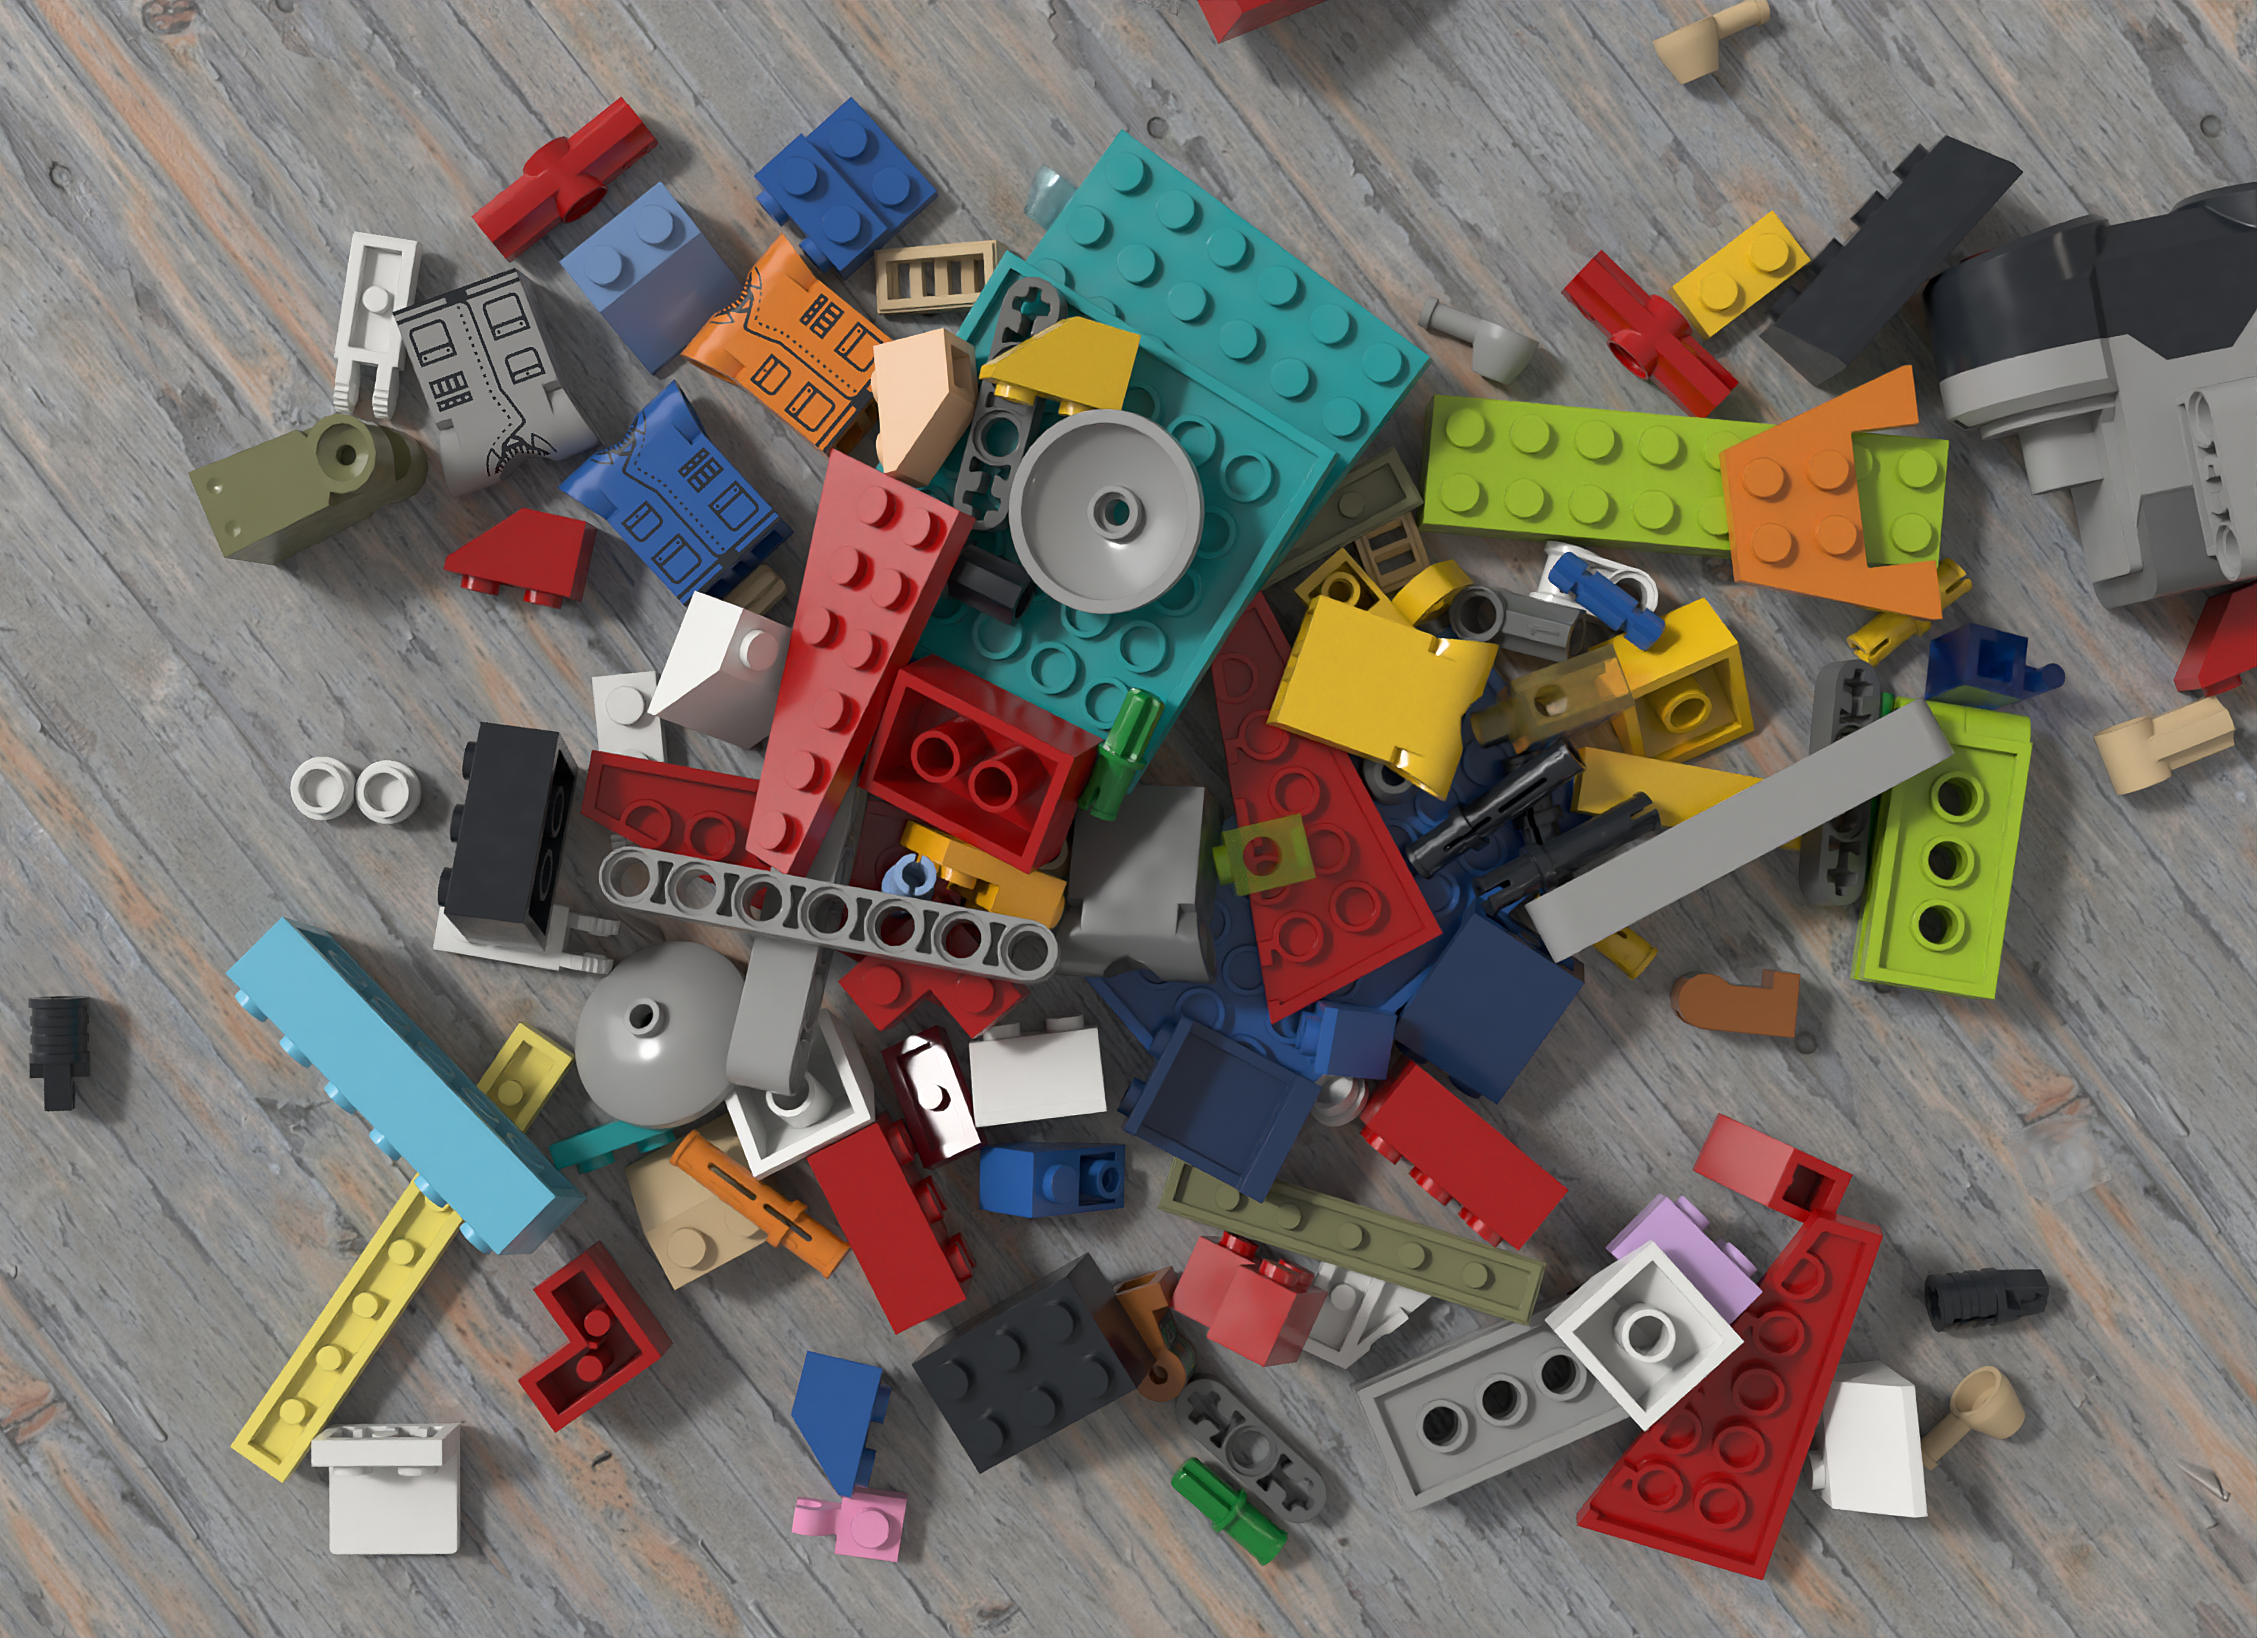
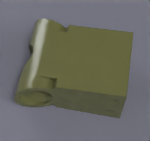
(306, 486)

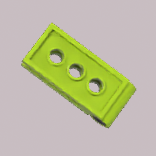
(1982, 845)

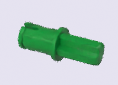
(1121, 754)
(1229, 1510)

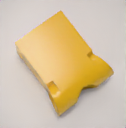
(1381, 691)

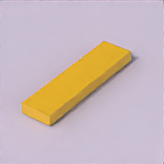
(1674, 788)

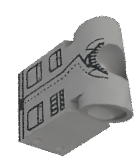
(493, 381)

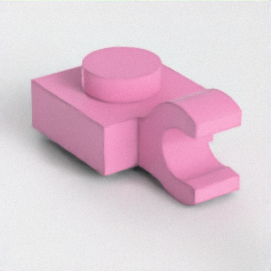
(864, 1525)

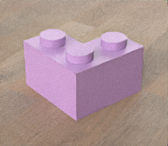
(1713, 1268)

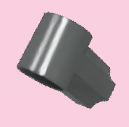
(1521, 623)

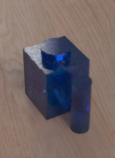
(1985, 669)

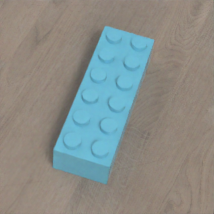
(405, 1088)

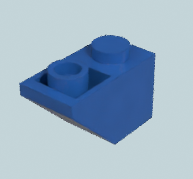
(1346, 1039)
(1051, 1178)
(835, 1414)

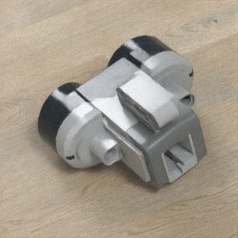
(2126, 380)

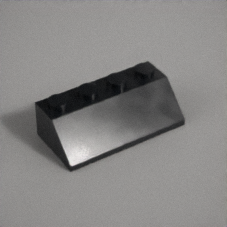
(1886, 257)

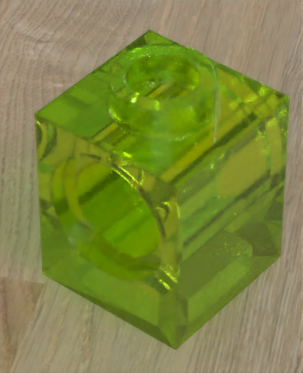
(1293, 861)

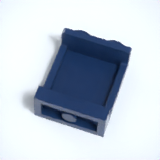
(1487, 1003)
(1218, 1106)

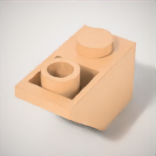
(924, 402)

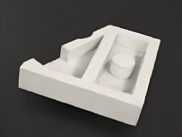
(1356, 1313)

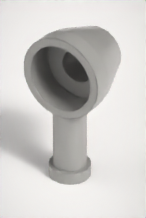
(1496, 350)

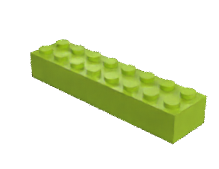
(1642, 479)

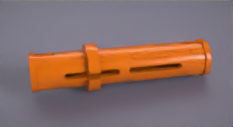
(823, 1252)

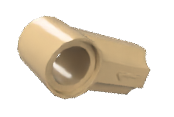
(2148, 748)

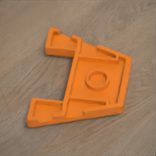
(1799, 507)

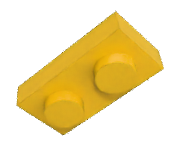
(1738, 275)

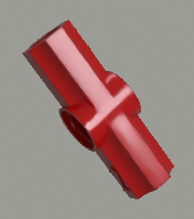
(565, 179)
(1649, 336)

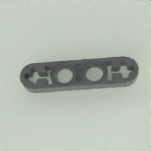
(995, 409)
(1815, 858)

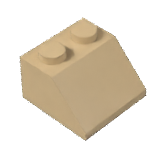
(686, 1221)

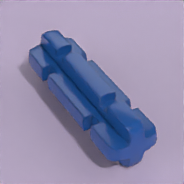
(1606, 601)

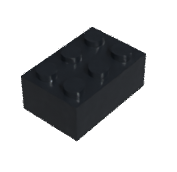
(509, 836)
(1034, 1363)

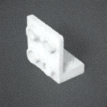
(392, 1487)

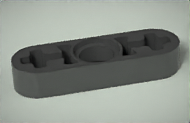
(1296, 1467)

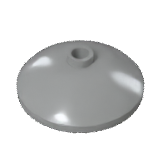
(1067, 503)
(679, 1060)

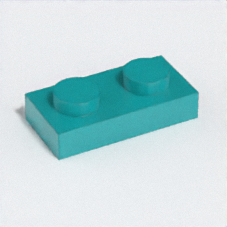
(594, 1146)

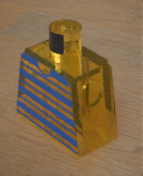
(1573, 693)

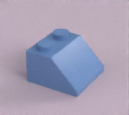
(653, 277)

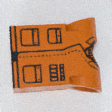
(795, 352)

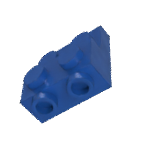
(843, 190)

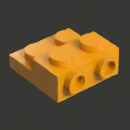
(985, 880)

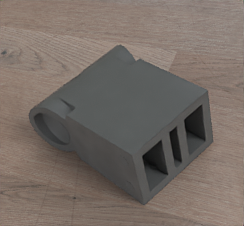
(1144, 887)

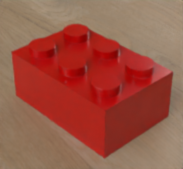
(979, 762)
(1458, 1155)
(895, 1222)

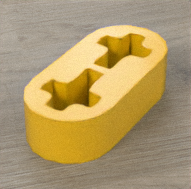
(1431, 592)

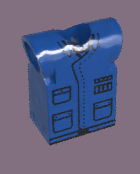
(679, 501)

